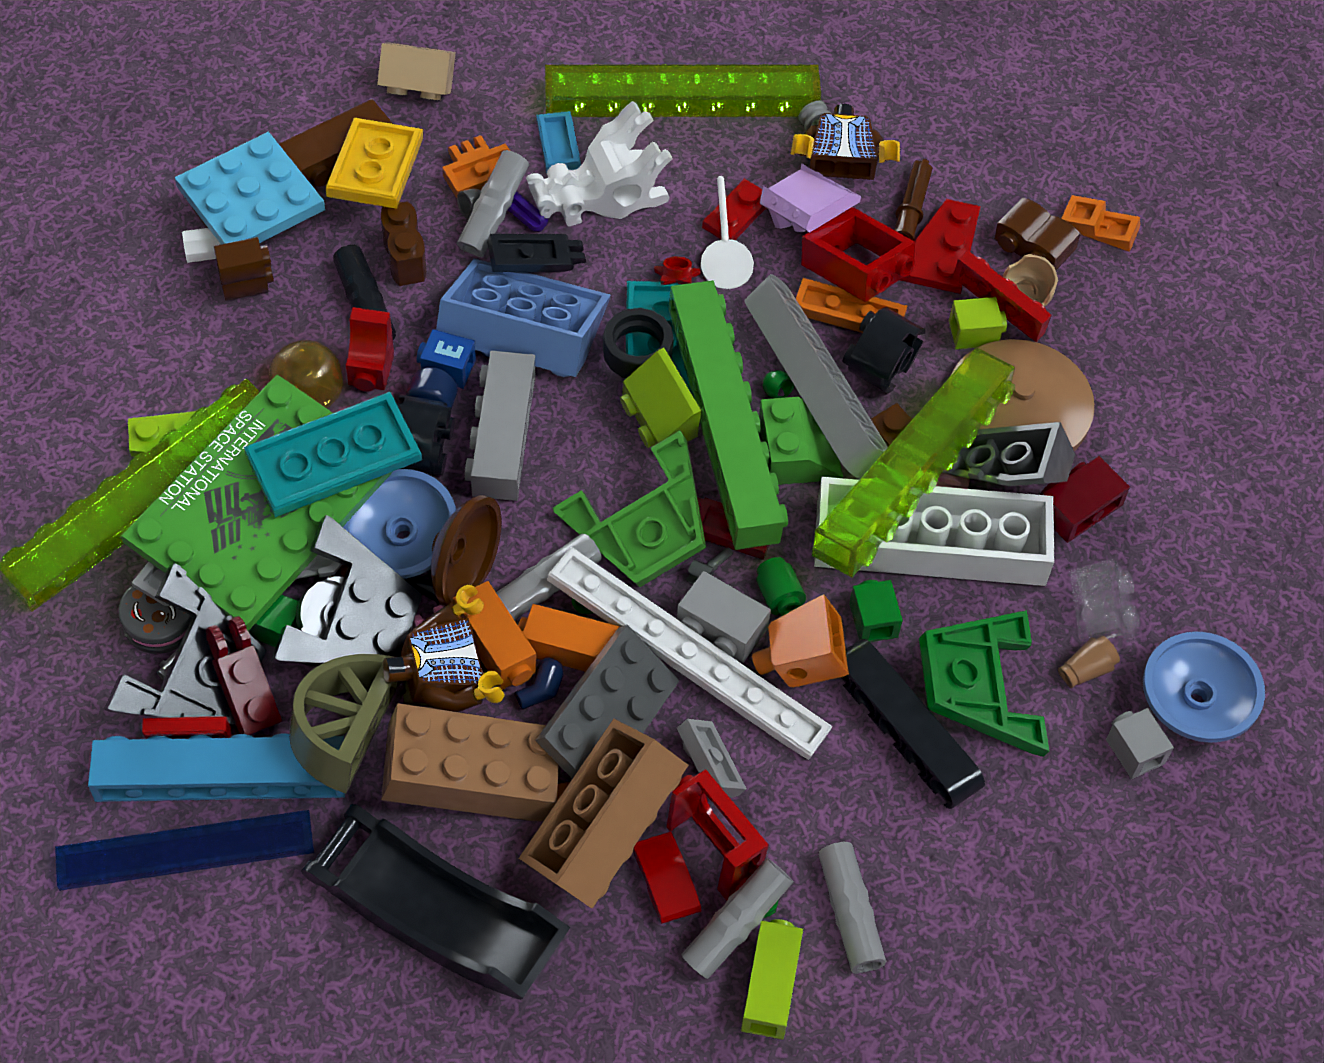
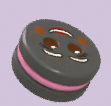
(150, 624)

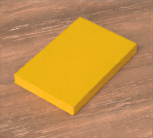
(374, 163)

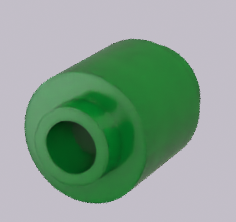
(779, 586)

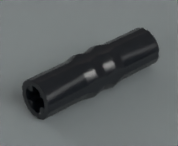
(358, 280)

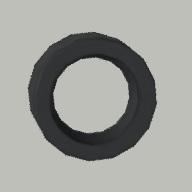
(633, 321)

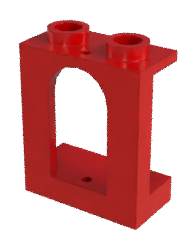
(739, 859)

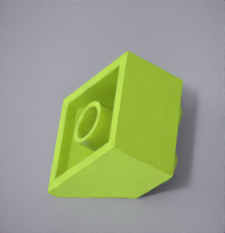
(660, 401)

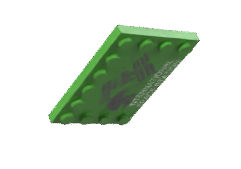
(221, 522)

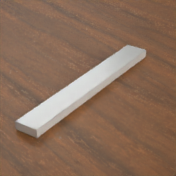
(690, 653)

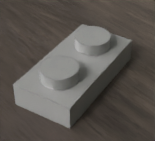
(709, 753)

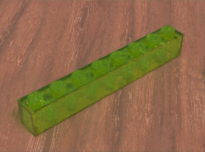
(682, 89)
(913, 463)
(94, 525)

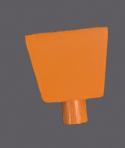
(805, 645)

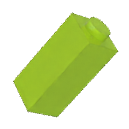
(772, 979)

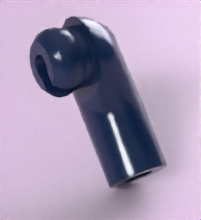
(545, 685)

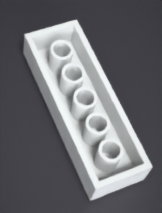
(962, 535)

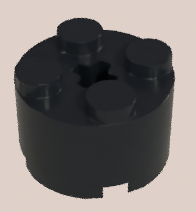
(884, 348)
(430, 426)

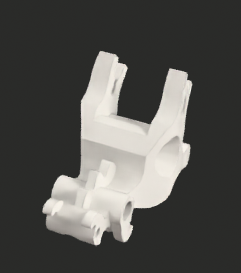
(611, 178)

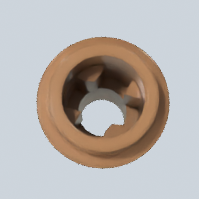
(1089, 662)

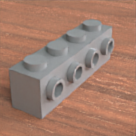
(502, 425)

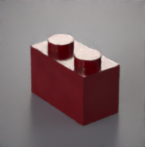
(1086, 497)

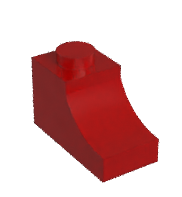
(369, 349)

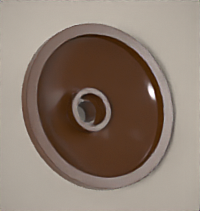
(465, 547)

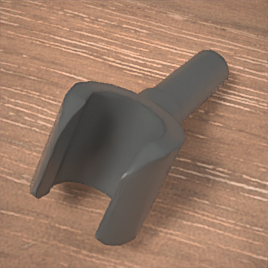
(696, 567)

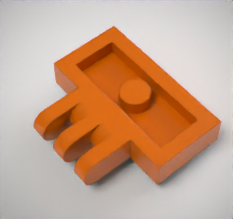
(471, 167)

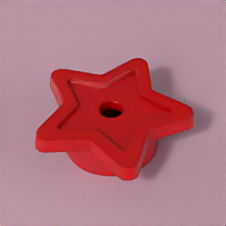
(676, 270)

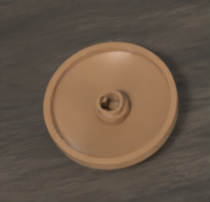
(1046, 389)

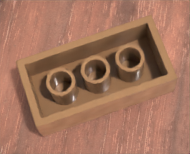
(468, 764)
(604, 812)

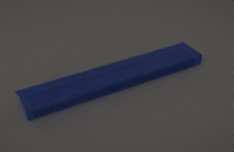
(183, 850)

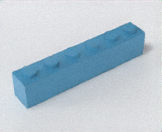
(202, 769)

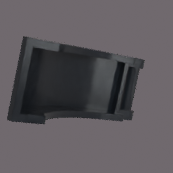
(438, 906)

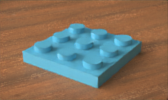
(250, 192)

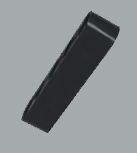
(911, 725)

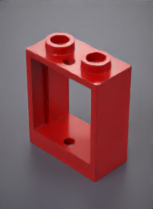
(825, 256)

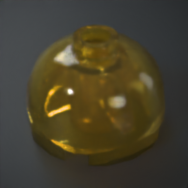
(310, 369)

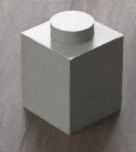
(1139, 742)

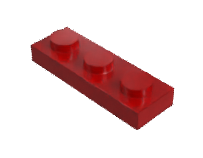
(984, 282)

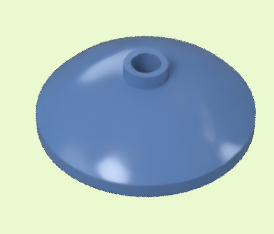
(403, 503)
(1214, 670)

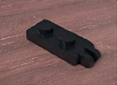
(534, 252)

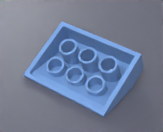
(523, 316)

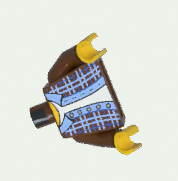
(845, 145)
(443, 661)

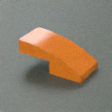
(1093, 221)

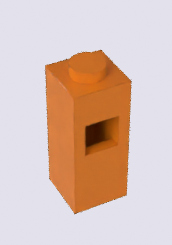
(565, 636)
(500, 640)

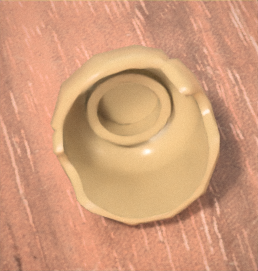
(1034, 277)

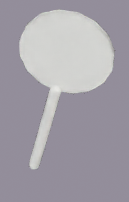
(726, 259)

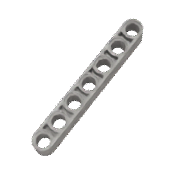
(816, 376)

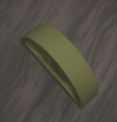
(340, 675)

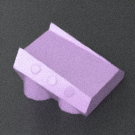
(806, 200)

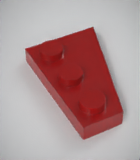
(941, 245)

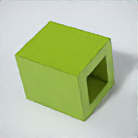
(976, 322)

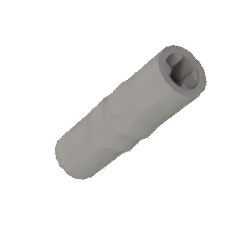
(493, 203)
(533, 584)
(852, 907)
(737, 918)

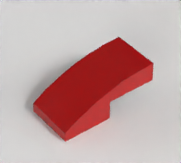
(666, 877)

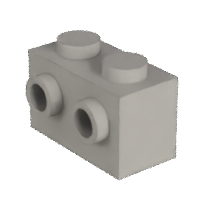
(724, 616)

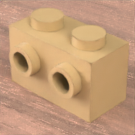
(416, 69)

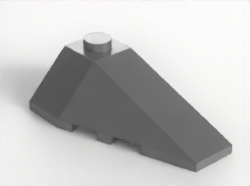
(1017, 455)

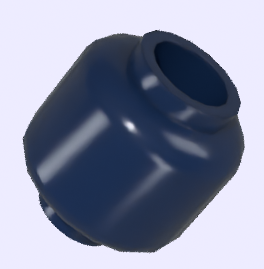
(433, 385)

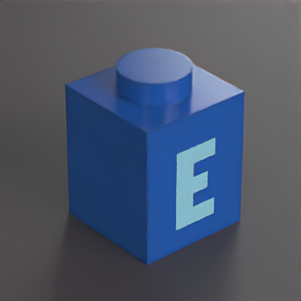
(450, 353)

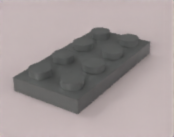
(620, 684)

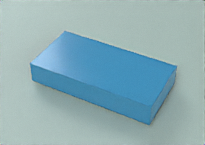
(558, 140)

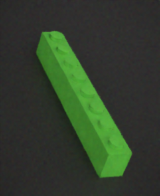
(726, 416)

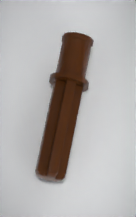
(910, 211)

